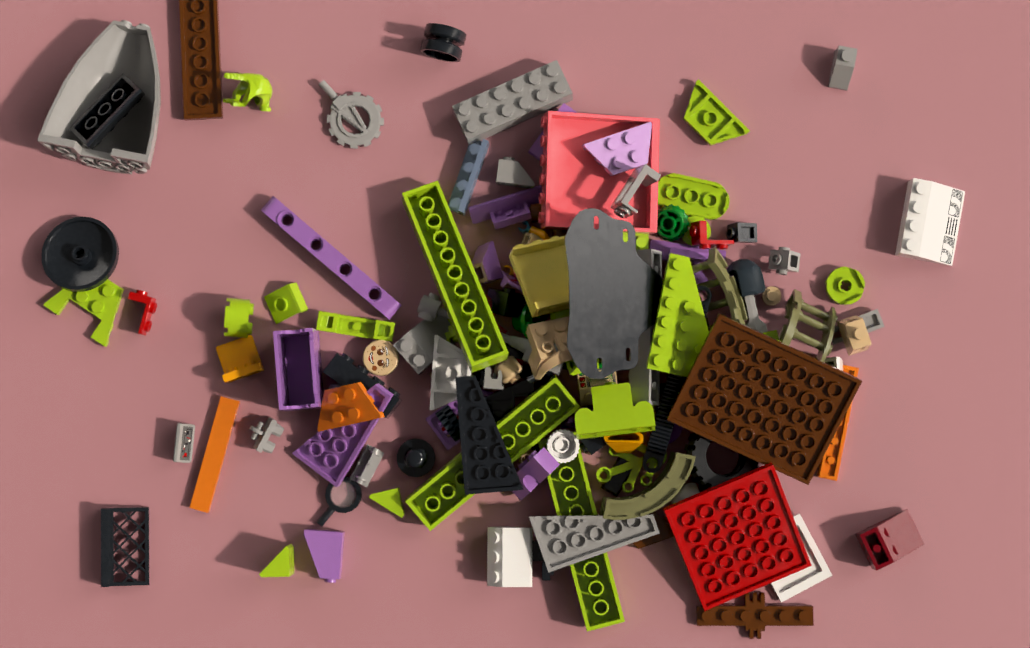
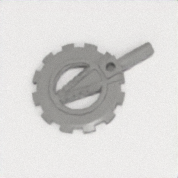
(344, 107)

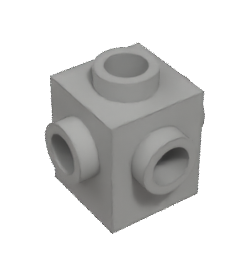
(784, 261)

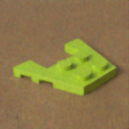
(100, 301)

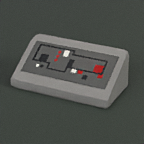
(184, 443)

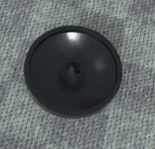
(80, 254)

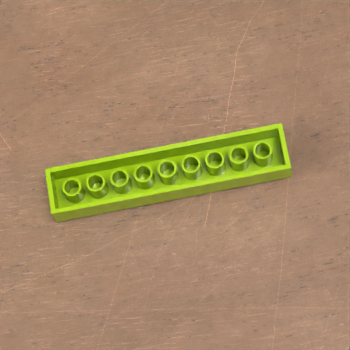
(455, 276)
(519, 430)
(594, 575)

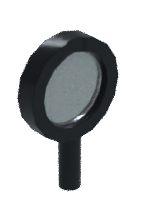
(341, 499)

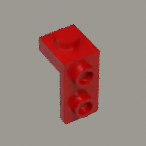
(698, 235)
(150, 308)

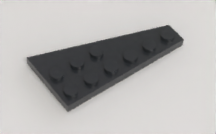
(484, 454)

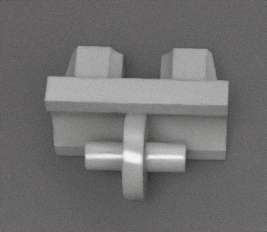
(262, 442)

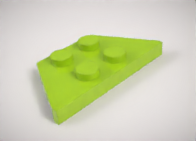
(711, 117)

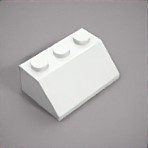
(509, 556)

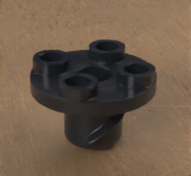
(415, 457)

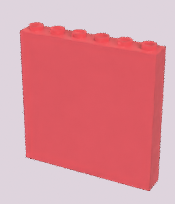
(577, 182)

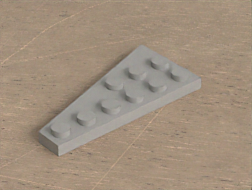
(580, 537)

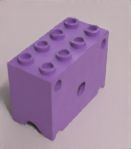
(298, 369)

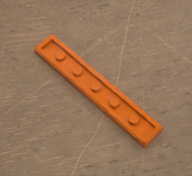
(214, 454)
(831, 460)

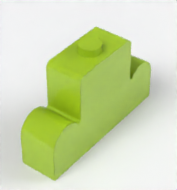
(613, 413)

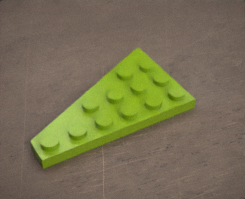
(679, 321)

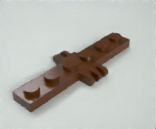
(755, 615)

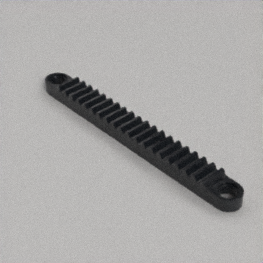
(659, 439)

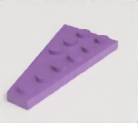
(335, 449)

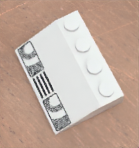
(930, 222)

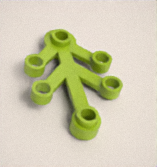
(634, 463)

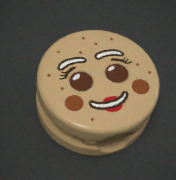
(380, 357)

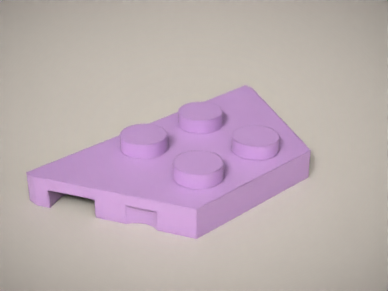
(622, 150)

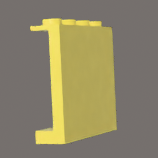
(542, 274)

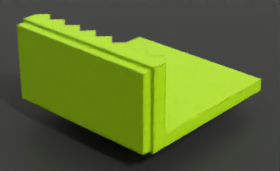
(286, 302)

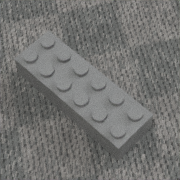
(513, 102)

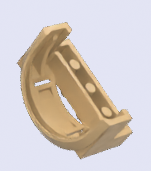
(542, 340)

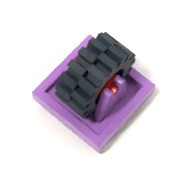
(446, 424)

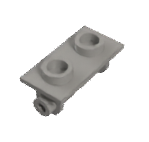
(367, 465)

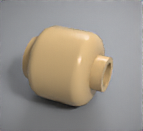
(510, 370)

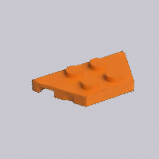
(347, 406)

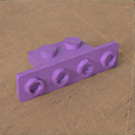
(506, 209)
(693, 252)

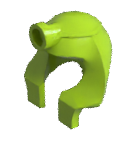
(253, 86)

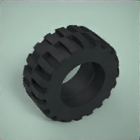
(702, 473)

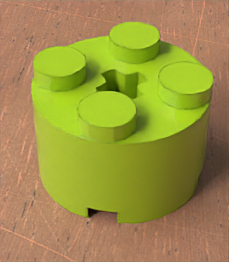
(238, 317)

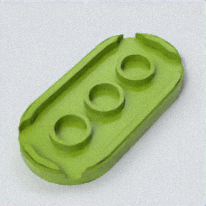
(693, 195)

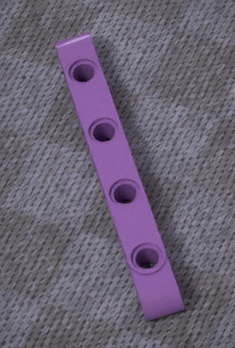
(331, 257)

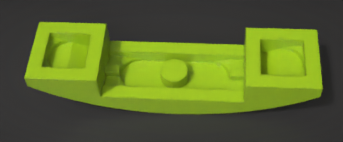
(355, 326)

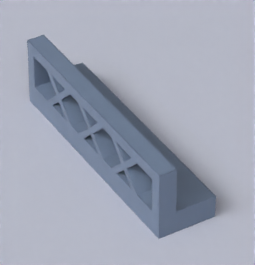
(468, 177)

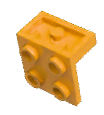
(239, 359)

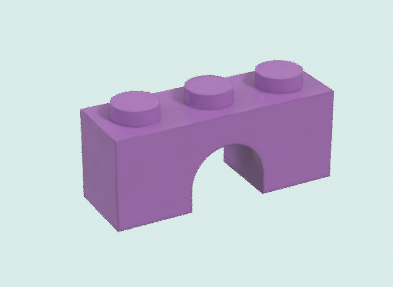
(535, 471)

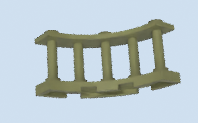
(733, 296)
(794, 315)
(654, 496)

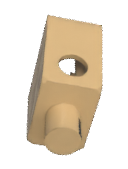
(854, 334)

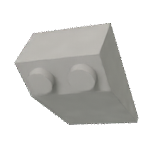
(418, 343)

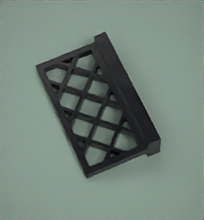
(108, 551)

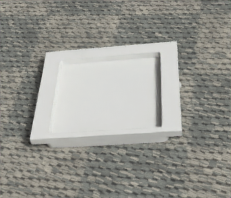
(806, 578)

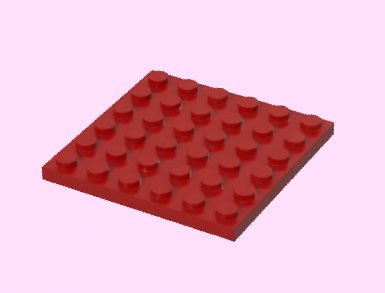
(737, 536)

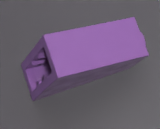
(327, 552)

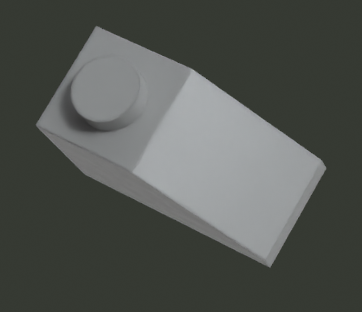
(842, 67)
(512, 174)

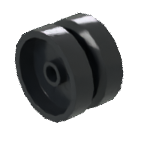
(443, 42)

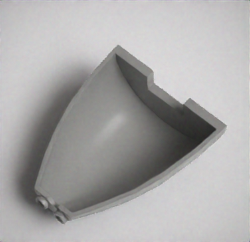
(132, 141)

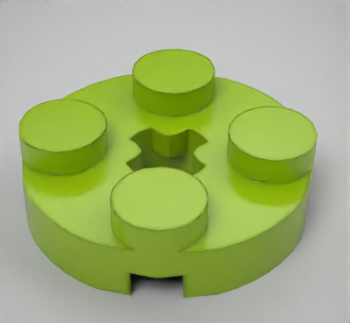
(854, 291)

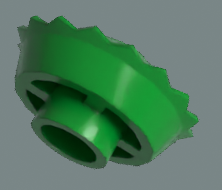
(672, 222)

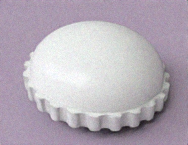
(563, 445)

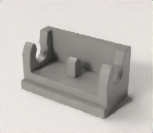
(493, 382)

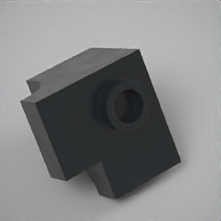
(506, 301)

